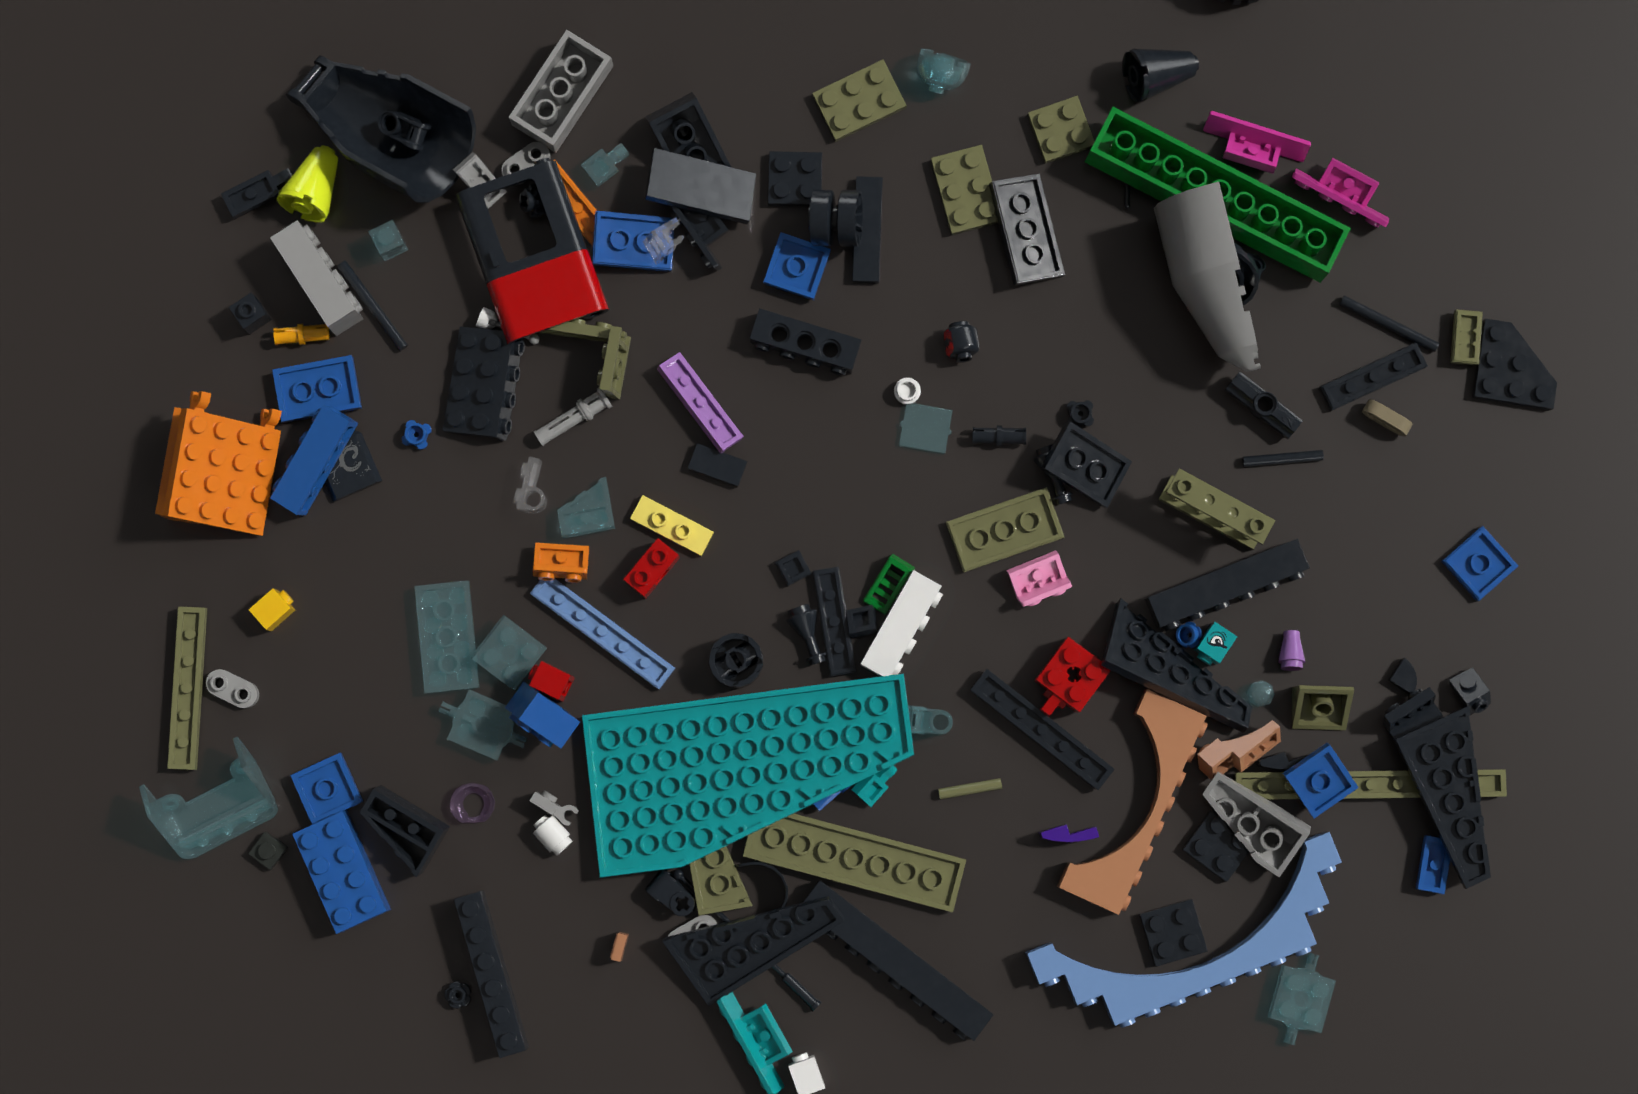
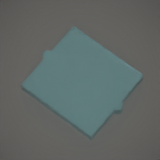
(925, 428)

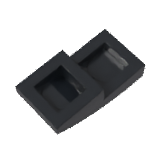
(1278, 761)

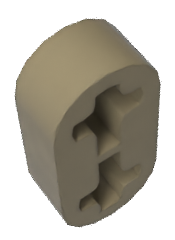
(1387, 417)

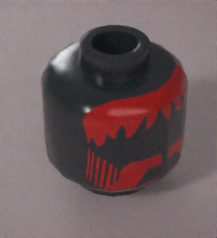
(961, 341)

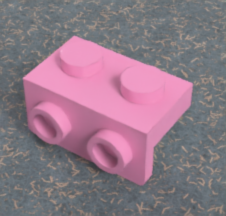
(1039, 579)

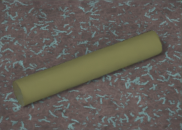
(970, 788)

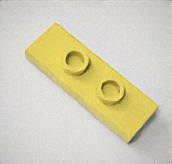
(672, 525)

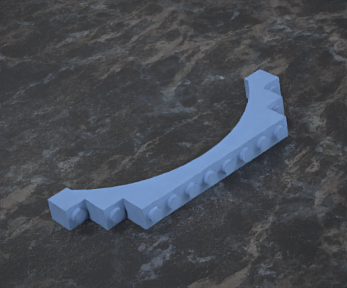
(1278, 936)

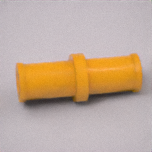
(301, 334)

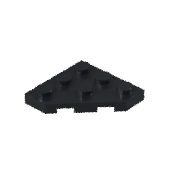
(1511, 369)

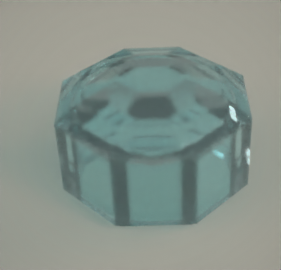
(1260, 693)

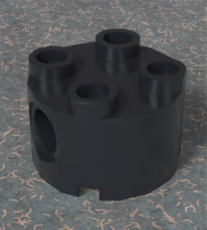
(736, 660)

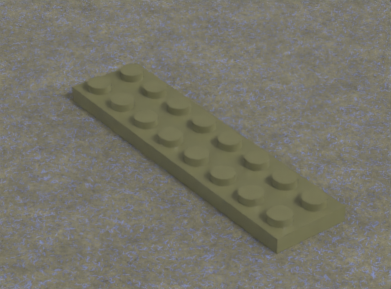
(859, 860)

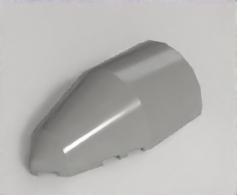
(1203, 271)

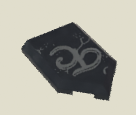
(353, 470)

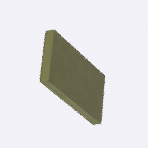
(1005, 530)

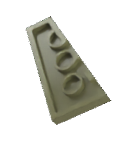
(718, 883)

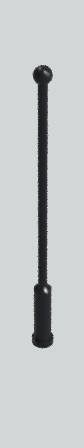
(787, 978)

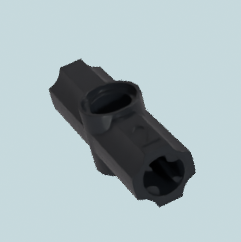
(1277, 417)

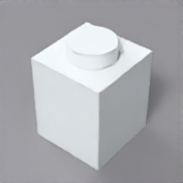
(806, 1074)

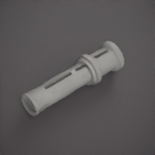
(584, 410)

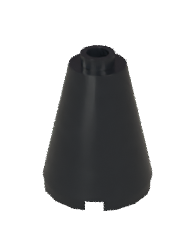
(1156, 71)

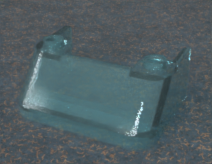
(216, 814)

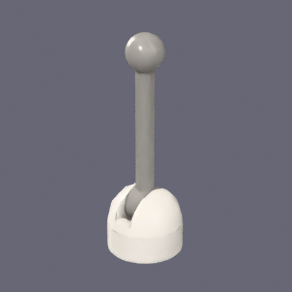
(488, 320)

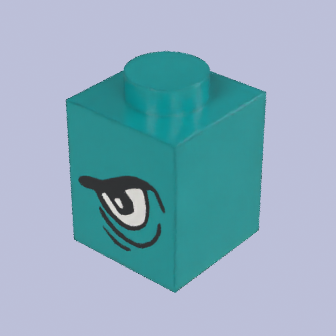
(1214, 644)

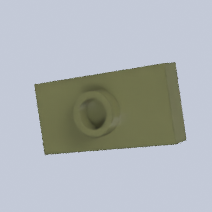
(1466, 337)

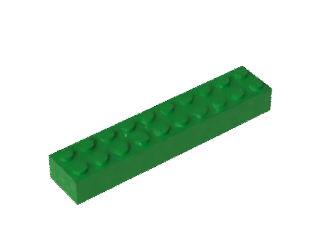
(1254, 210)

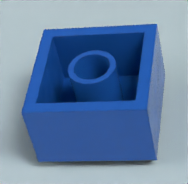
(541, 716)

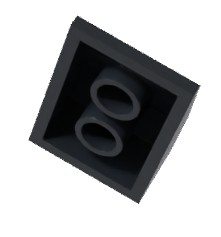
(686, 131)

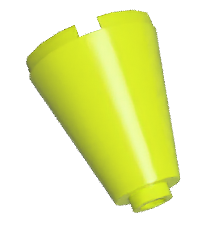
(311, 185)

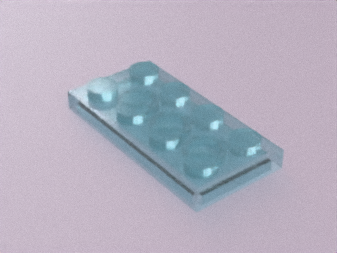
(446, 636)

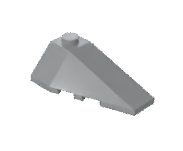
(1262, 826)

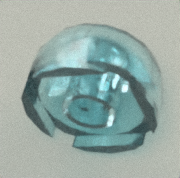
(941, 70)

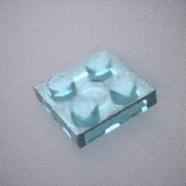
(508, 652)

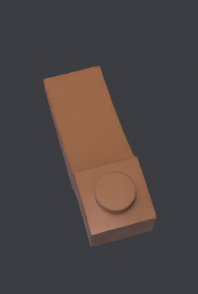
(1238, 752)

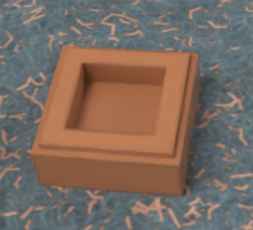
(619, 946)

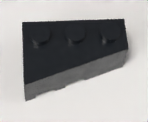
(405, 827)

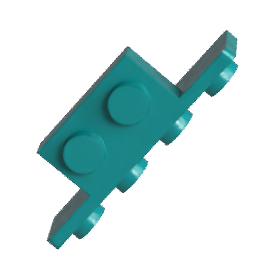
(759, 1038)

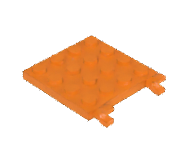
(222, 468)

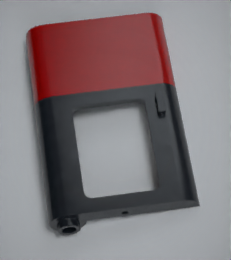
(544, 286)

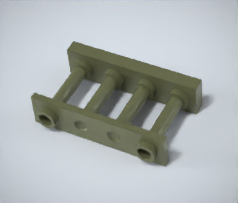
(1216, 509)

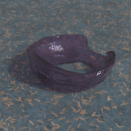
(459, 795)

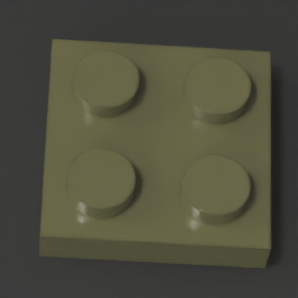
(1061, 129)

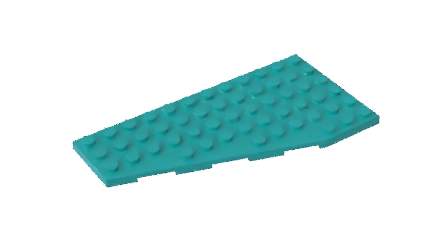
(716, 769)

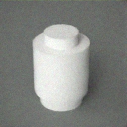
(552, 834)

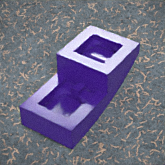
(1062, 834)

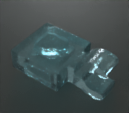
(602, 165)

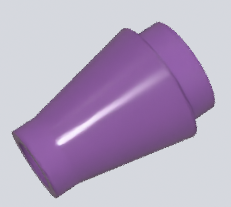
(1291, 651)

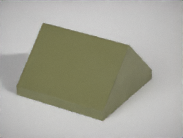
(1321, 707)

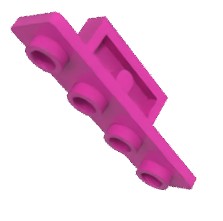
(1255, 144)
(1346, 187)

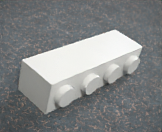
(901, 625)

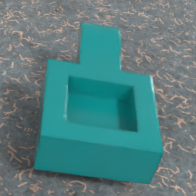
(873, 787)

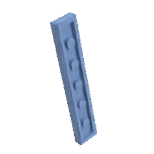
(603, 631)

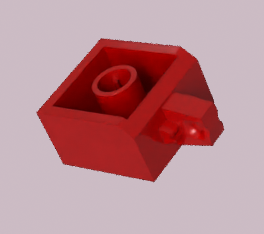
(1055, 677)

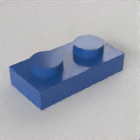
(1433, 866)

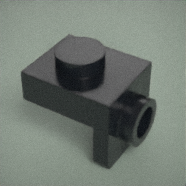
(1471, 691)

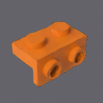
(560, 562)

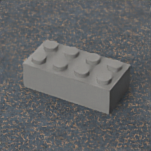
(561, 91)
(314, 273)

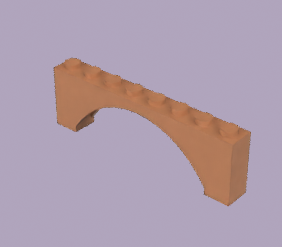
(1172, 734)

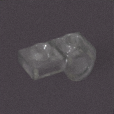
(530, 473)

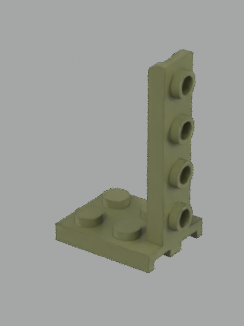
(613, 353)

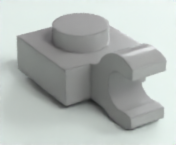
(547, 802)

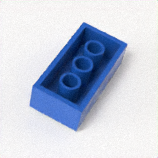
(341, 871)

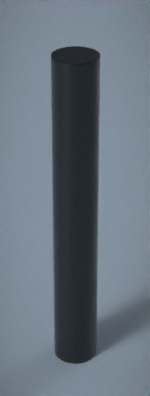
(1282, 458)

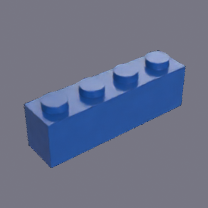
(314, 460)

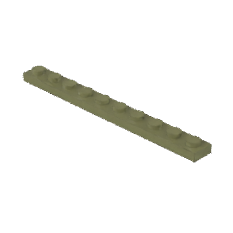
(1370, 783)

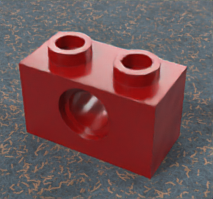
(651, 568)
(550, 680)

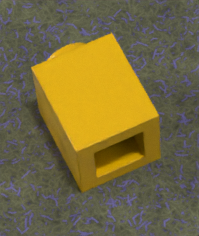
(273, 609)

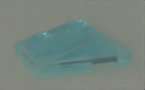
(588, 512)

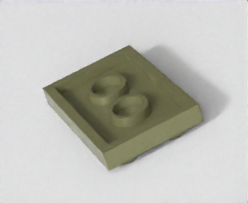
(859, 100)
(965, 189)

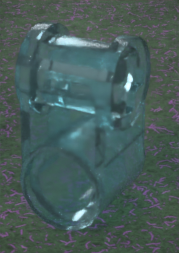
(924, 720)

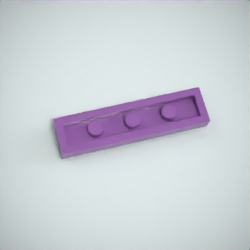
(700, 402)

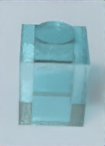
(388, 240)

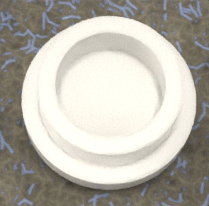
(907, 391)

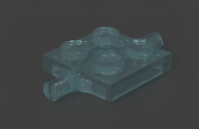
(482, 725)
(1301, 998)

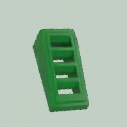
(899, 563)

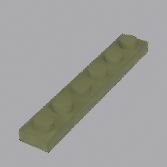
(187, 688)

